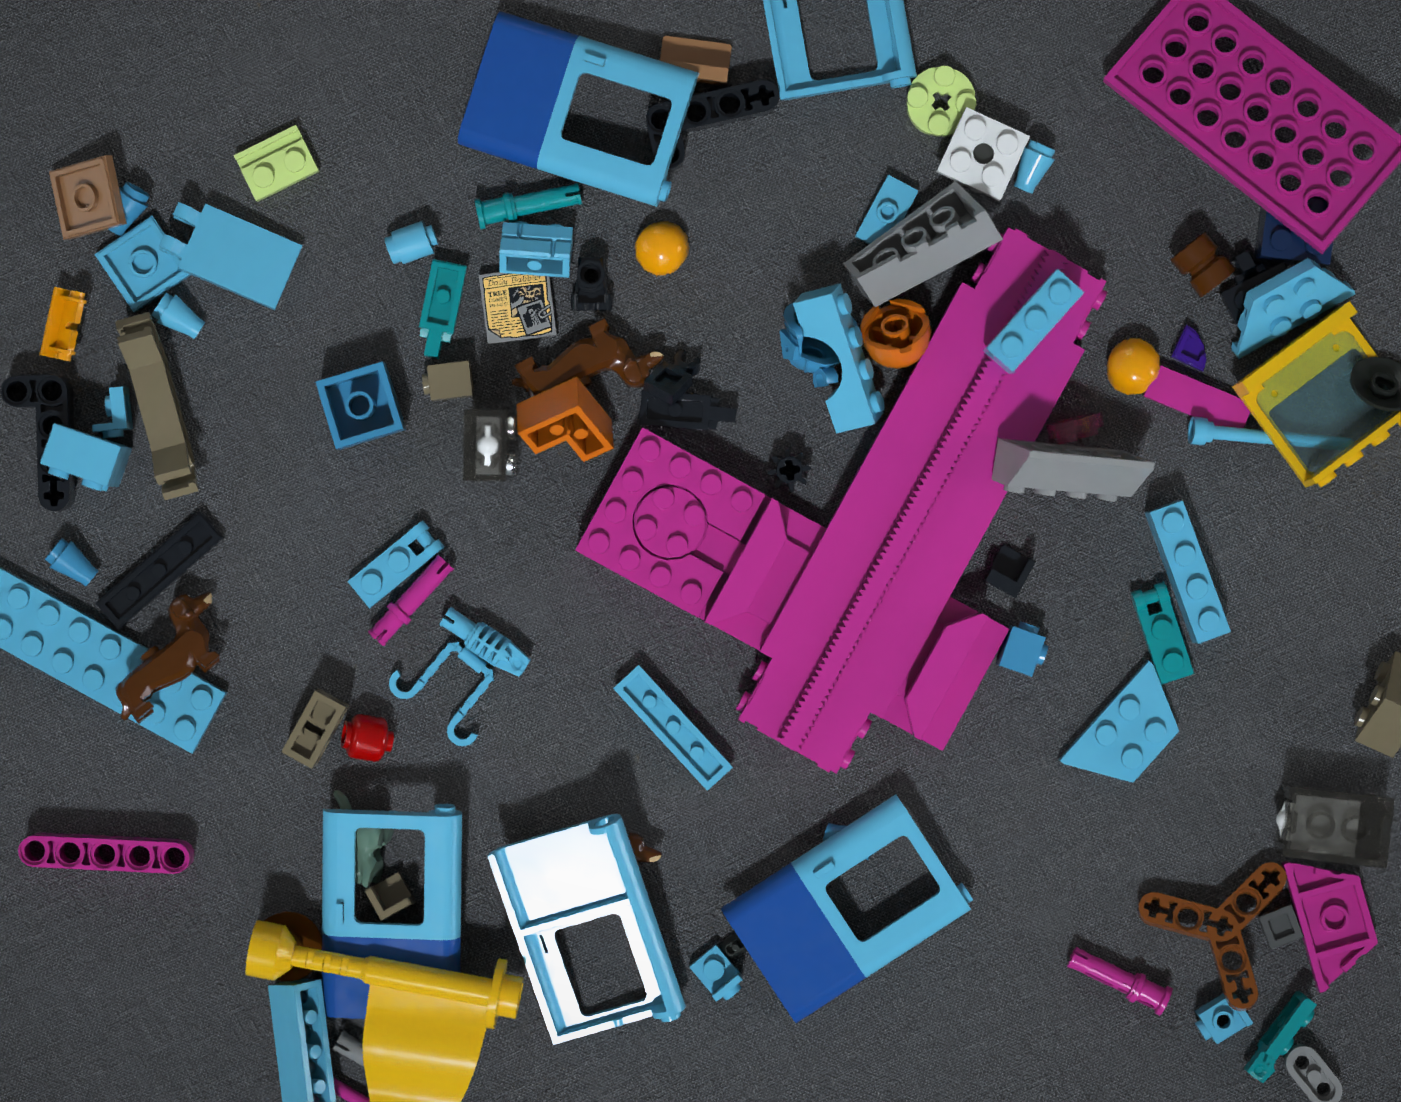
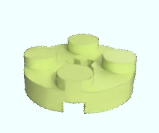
(920, 100)

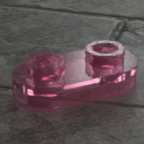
(1083, 425)

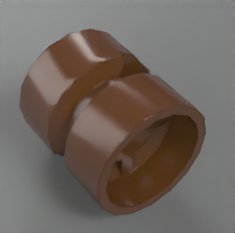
(1203, 265)

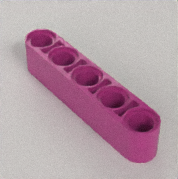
(89, 853)

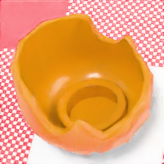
(661, 248)
(1133, 366)

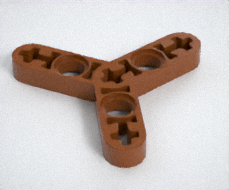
(1230, 940)

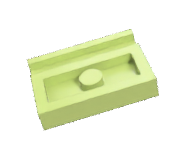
(276, 163)

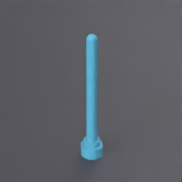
(1203, 431)

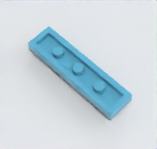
(673, 727)

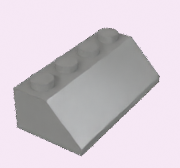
(1068, 469)

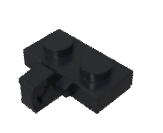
(1249, 278)

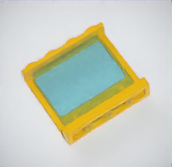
(1308, 402)

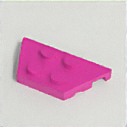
(1332, 919)

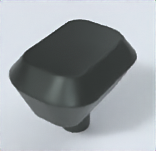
(733, 947)

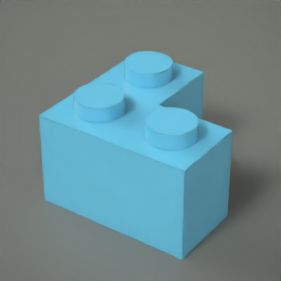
(86, 456)

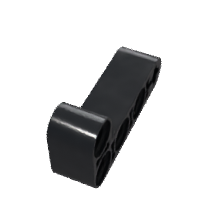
(714, 115)
(45, 410)

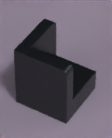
(1009, 571)

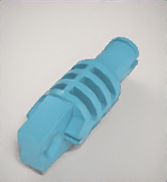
(487, 643)

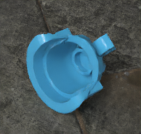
(807, 352)

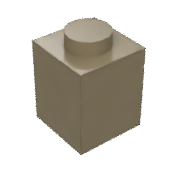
(448, 381)

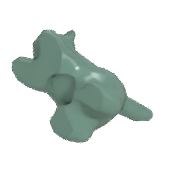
(368, 845)

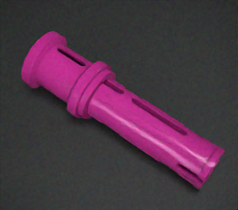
(1134, 986)

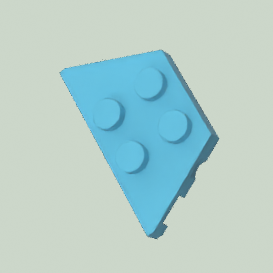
(1286, 303)
(1127, 730)

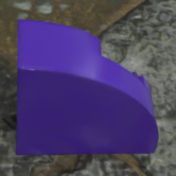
(1190, 349)

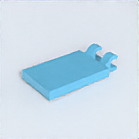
(233, 254)

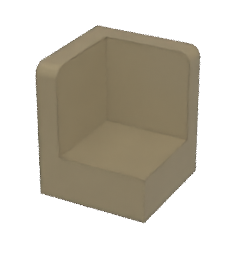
(390, 896)

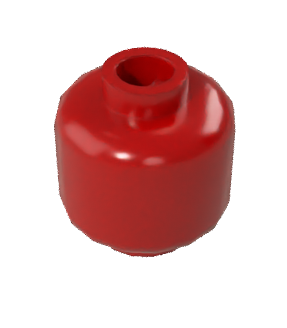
(366, 737)

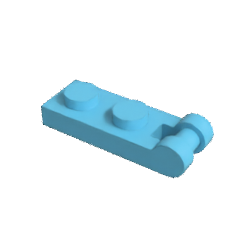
(395, 565)

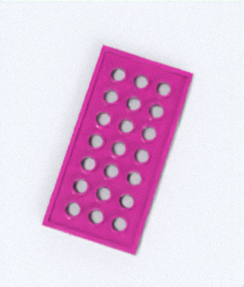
(1236, 163)

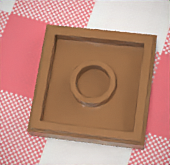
(87, 197)

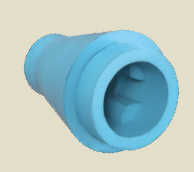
(1033, 165)
(177, 315)

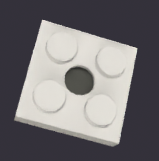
(982, 154)

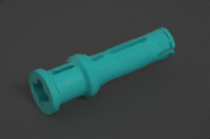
(510, 207)

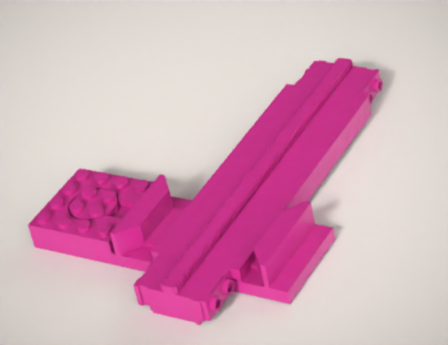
(868, 606)

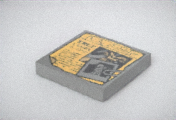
(517, 307)

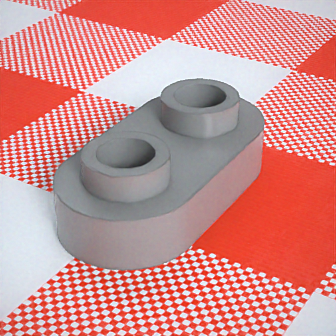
(1312, 1074)

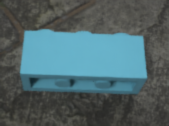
(1033, 321)

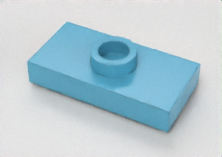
(887, 209)

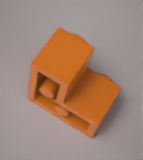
(567, 415)

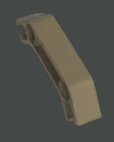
(158, 405)

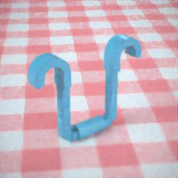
(471, 660)

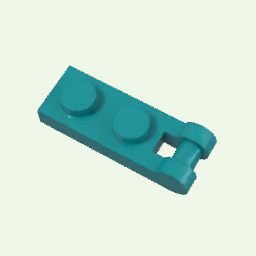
(1162, 634)

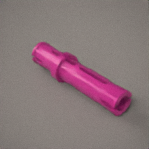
(410, 600)

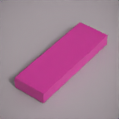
(1197, 399)

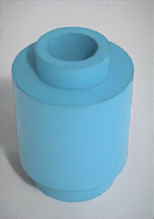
(411, 242)

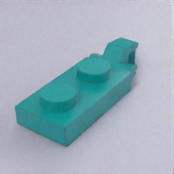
(441, 305)
(1280, 1036)

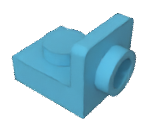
(119, 408)
(717, 973)

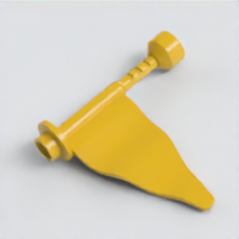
(419, 1019)

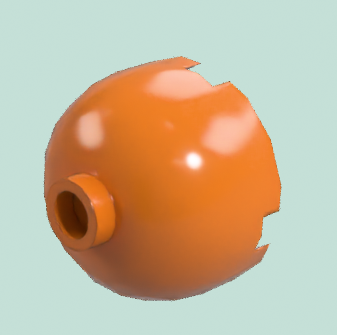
(896, 333)

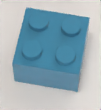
(360, 405)

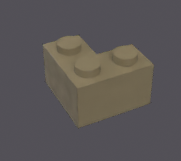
(1381, 721)

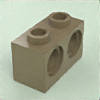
(315, 728)

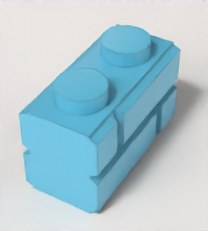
(536, 249)

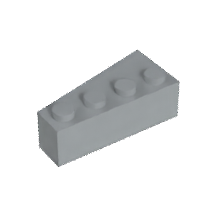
(923, 245)

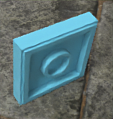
(139, 266)

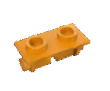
(62, 324)

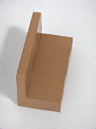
(705, 57)

